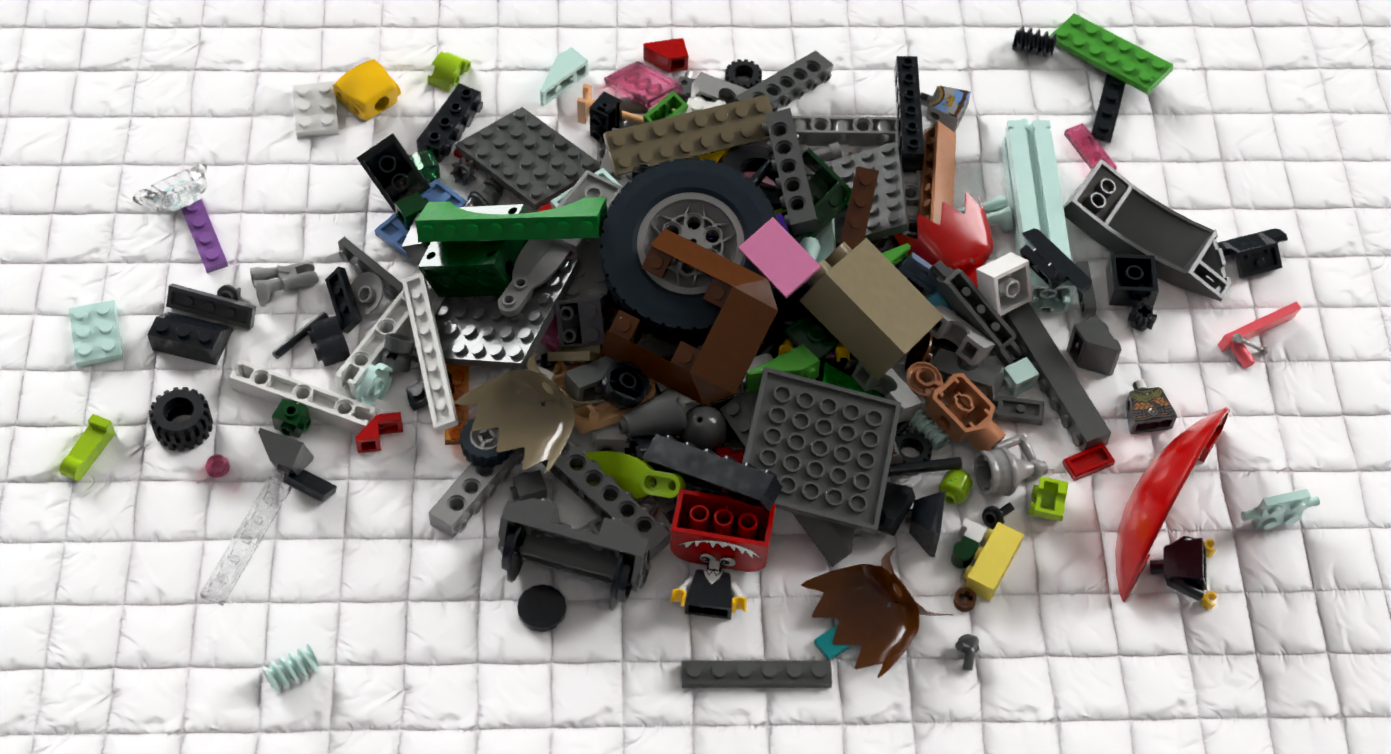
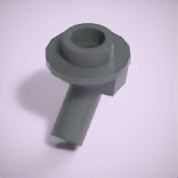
(969, 645)

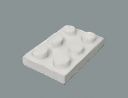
(315, 109)

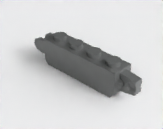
(975, 310)

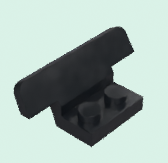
(1255, 252)
(1051, 262)

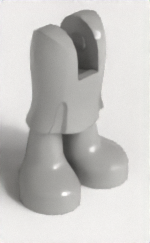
(289, 276)

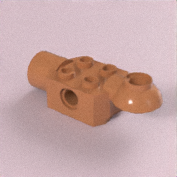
(956, 406)

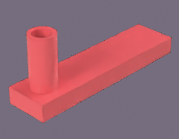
(1256, 328)

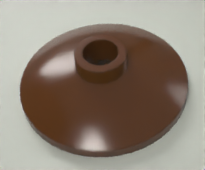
(920, 351)

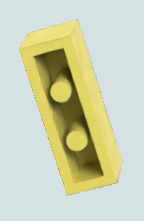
(993, 560)

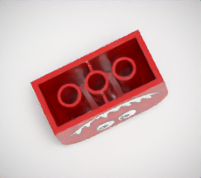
(721, 530)

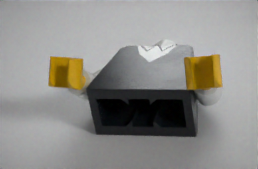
(710, 593)

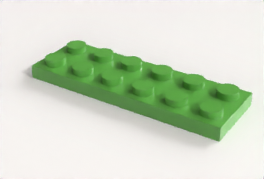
(1112, 54)

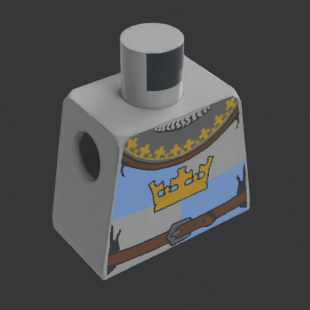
(946, 105)

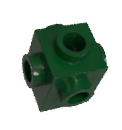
(291, 418)

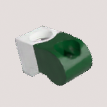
(972, 538)

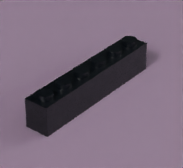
(714, 472)

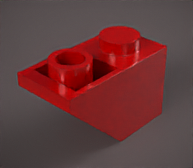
(667, 54)

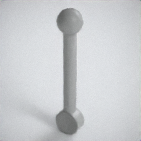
(1238, 338)

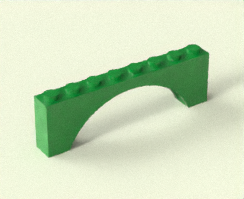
(447, 223)

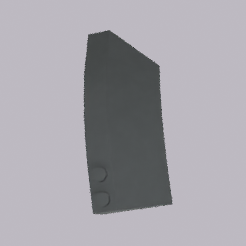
(1136, 224)

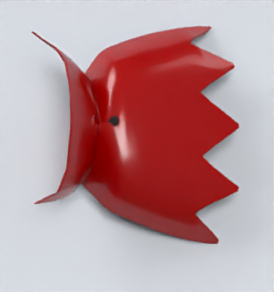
(955, 239)

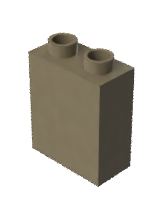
(869, 306)

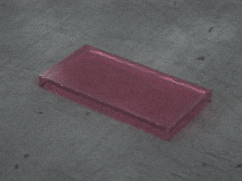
(643, 83)

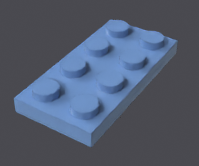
(394, 232)

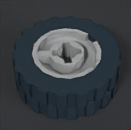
(481, 452)

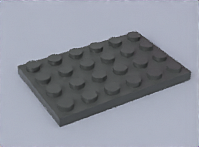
(527, 157)
(889, 207)

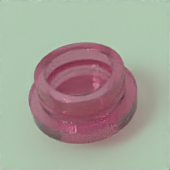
(217, 466)

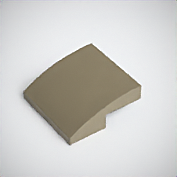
(576, 353)

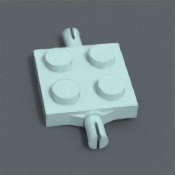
(1280, 509)

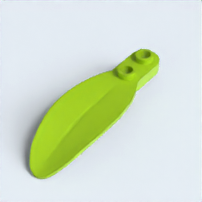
(636, 475)

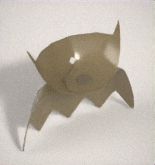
(515, 407)

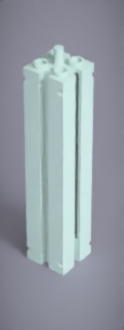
(1036, 200)

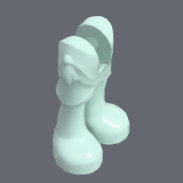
(1001, 212)

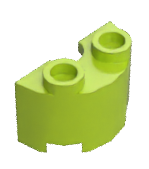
(448, 70)
(1049, 499)

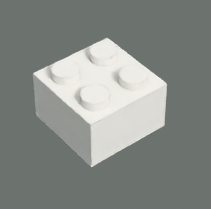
(1005, 282)

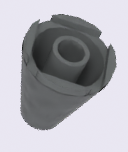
(656, 416)

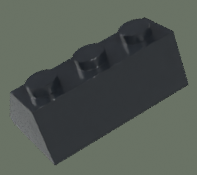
(189, 337)

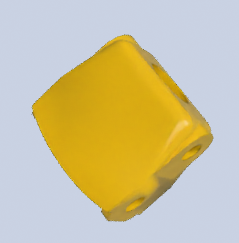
(366, 90)

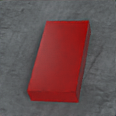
(1088, 462)

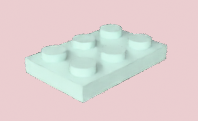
(95, 333)

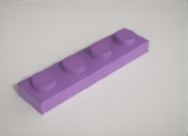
(204, 236)

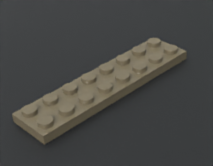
(688, 134)

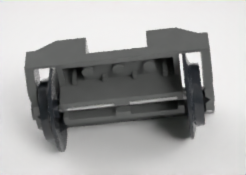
(534, 534)

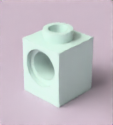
(1020, 377)

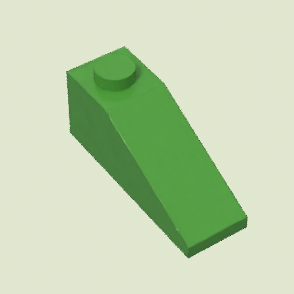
(797, 361)

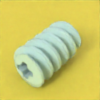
(292, 668)

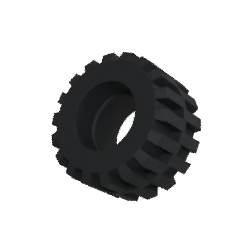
(185, 433)

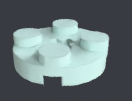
(375, 384)

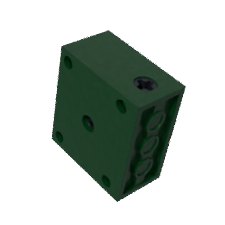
(473, 266)

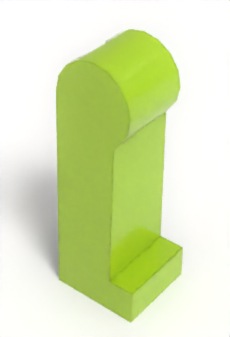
(87, 448)

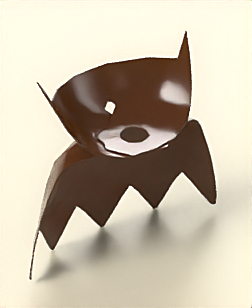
(859, 601)

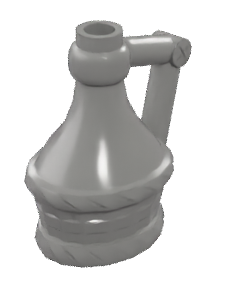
(1002, 471)

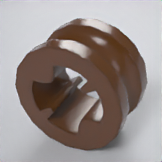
(960, 593)

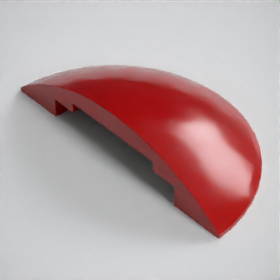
(1156, 494)

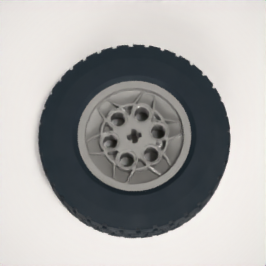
(672, 199)

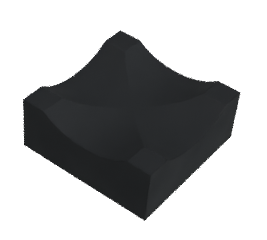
(895, 507)

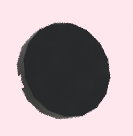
(541, 608)

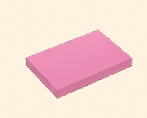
(779, 257)

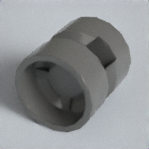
(398, 351)

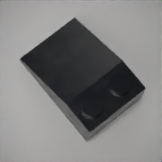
(393, 170)

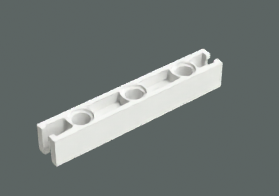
(370, 350)
(321, 403)

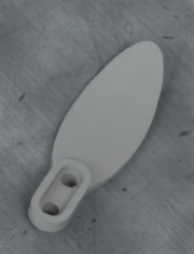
(533, 267)

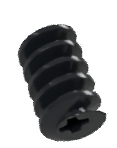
(1034, 41)

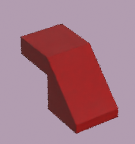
(369, 437)

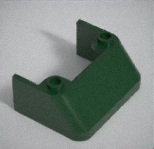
(829, 192)

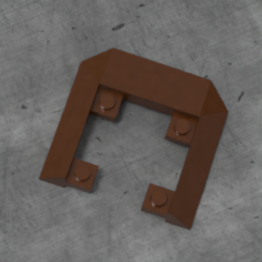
(733, 340)

